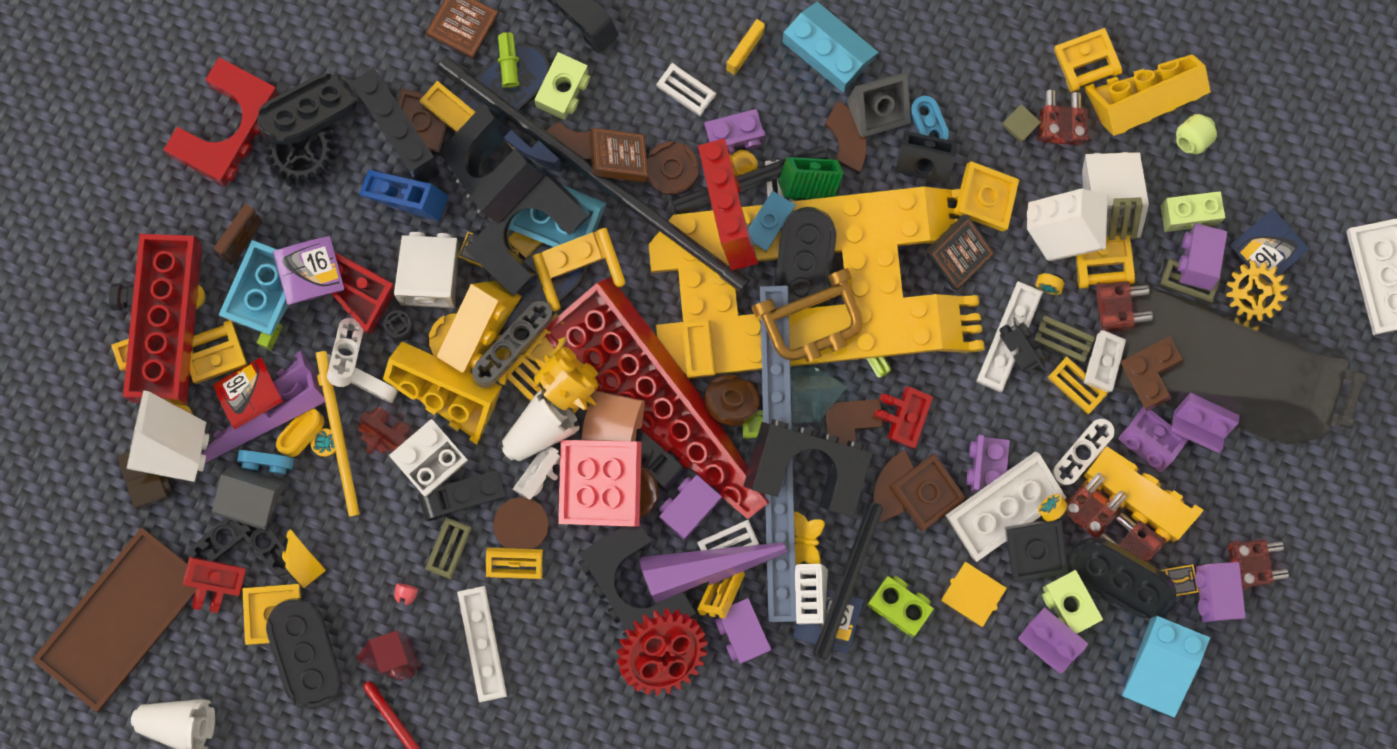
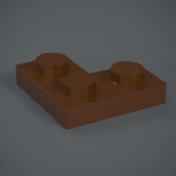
(1146, 367)

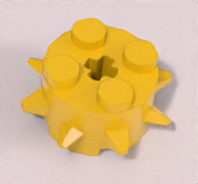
(567, 380)

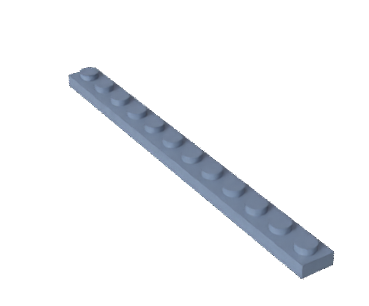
(780, 509)

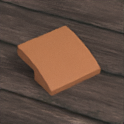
(612, 418)

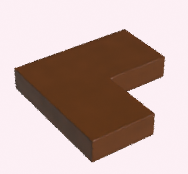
(849, 416)

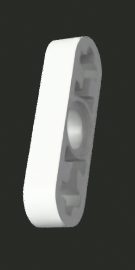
(348, 361)
(370, 384)
(1101, 442)

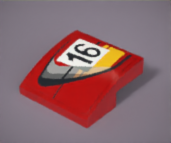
(248, 393)

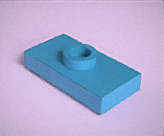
(770, 220)

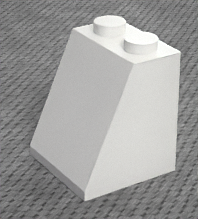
(1119, 177)
(427, 270)
(167, 440)

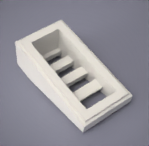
(820, 582)

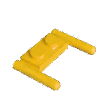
(573, 256)

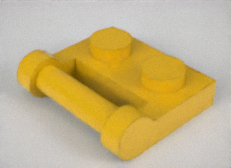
(1085, 51)
(1116, 252)
(217, 359)

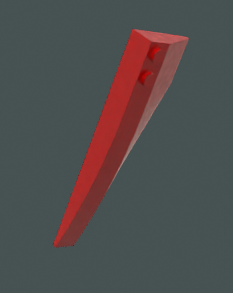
(635, 364)

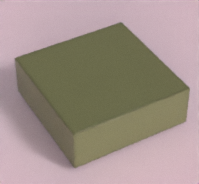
(1021, 123)

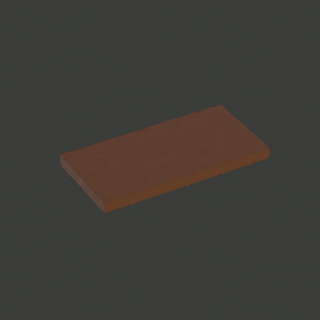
(117, 621)

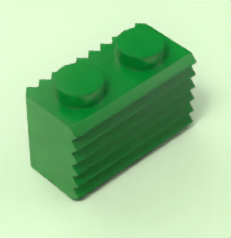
(810, 178)

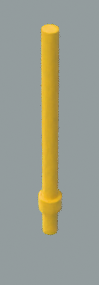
(337, 434)

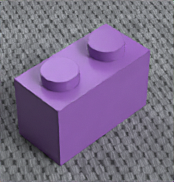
(1202, 256)
(689, 507)
(1220, 592)
(743, 633)

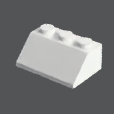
(1069, 223)

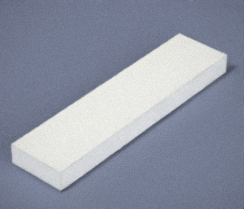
(999, 358)
(482, 644)

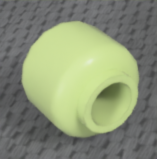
(1196, 134)

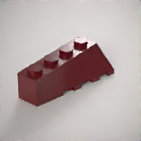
(390, 655)

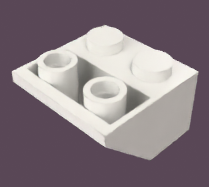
(428, 458)

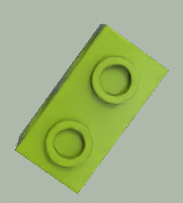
(896, 612)

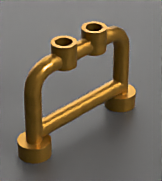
(835, 341)

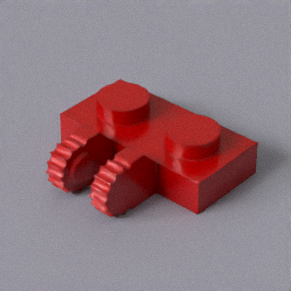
(909, 416)
(213, 577)

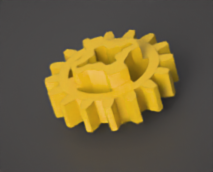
(1258, 303)

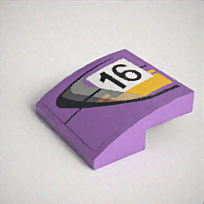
(308, 270)

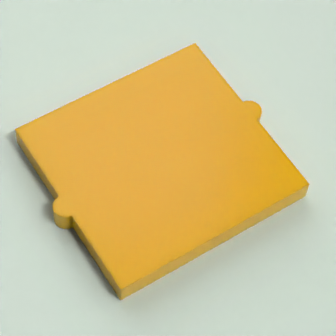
(973, 594)

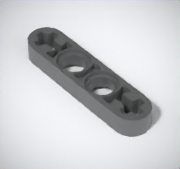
(516, 346)

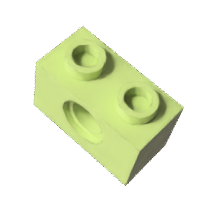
(562, 71)
(1185, 211)
(1073, 587)

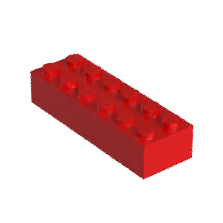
(163, 317)

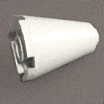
(538, 428)
(176, 723)

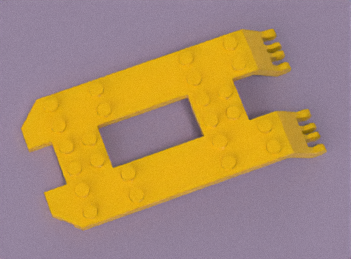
(868, 236)

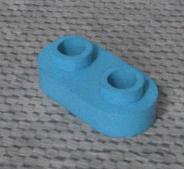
(933, 121)
(277, 463)

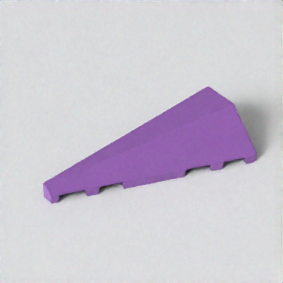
(299, 393)
(679, 572)

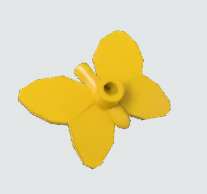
(806, 539)

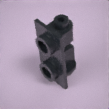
(1018, 336)

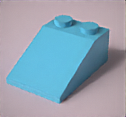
(256, 292)
(1165, 666)

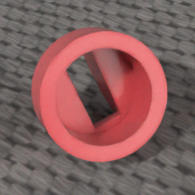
(405, 591)

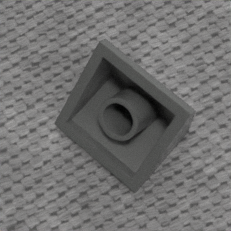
(880, 105)
(247, 496)

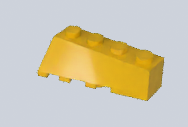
(1148, 93)
(442, 389)
(1145, 498)

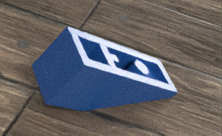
(405, 194)

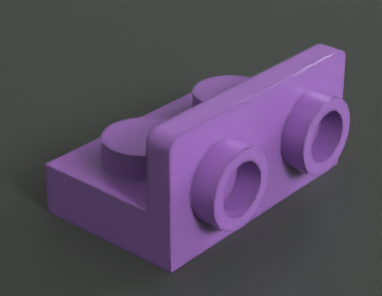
(738, 130)
(1203, 422)
(1152, 439)
(989, 461)
(1052, 640)

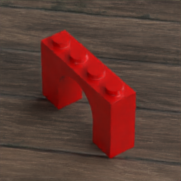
(220, 159)
(726, 204)

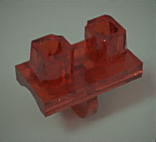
(379, 435)

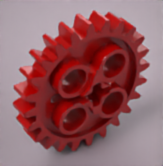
(661, 652)

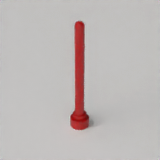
(390, 716)

